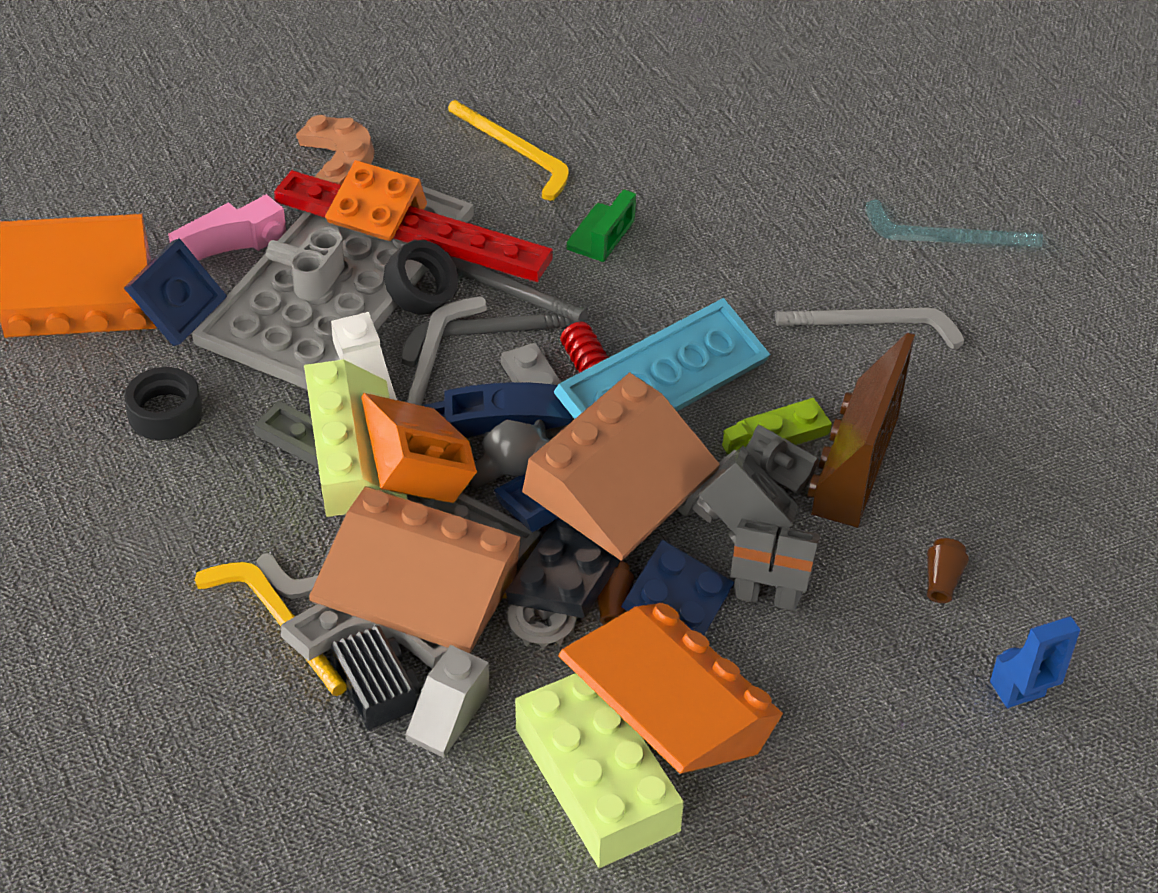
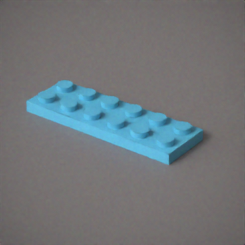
(677, 361)

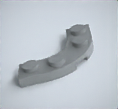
(320, 626)

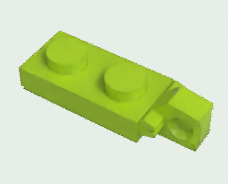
(794, 422)

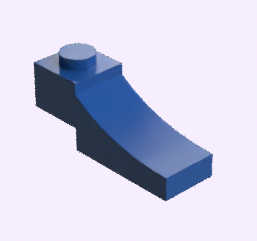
(1038, 665)

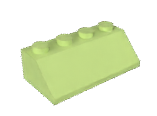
(342, 431)

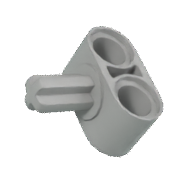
(314, 263)

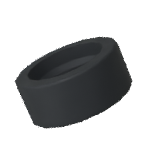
(439, 265)
(168, 423)

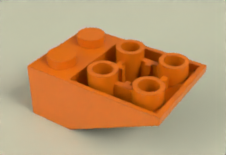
(417, 449)

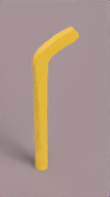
(556, 167)
(263, 589)

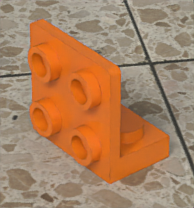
(375, 200)

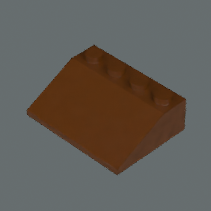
(861, 438)

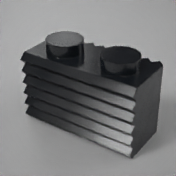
(375, 676)

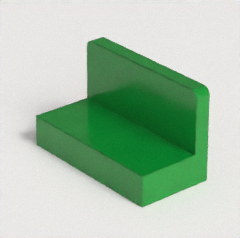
(604, 227)

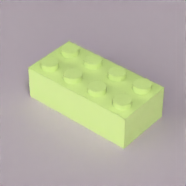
(598, 769)

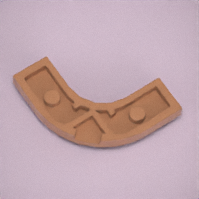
(341, 135)

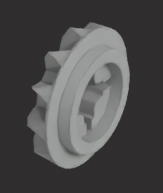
(523, 626)

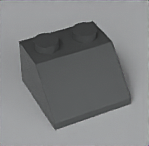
(746, 492)

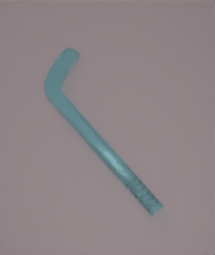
(972, 236)

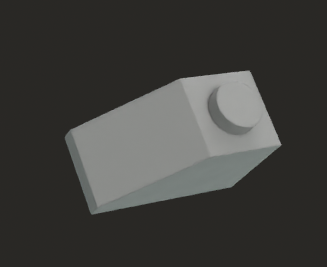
(449, 700)

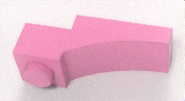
(233, 228)

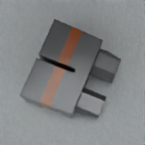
(754, 556)

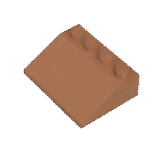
(620, 467)
(417, 569)

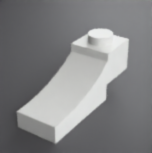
(360, 345)

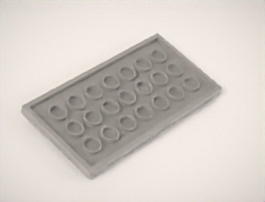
(279, 332)

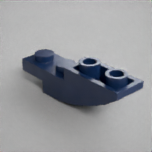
(485, 406)

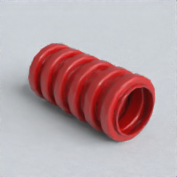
(582, 346)

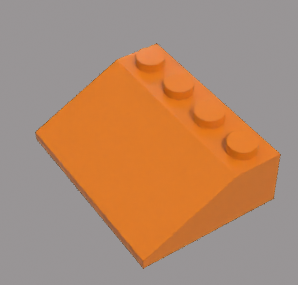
(71, 275)
(674, 688)

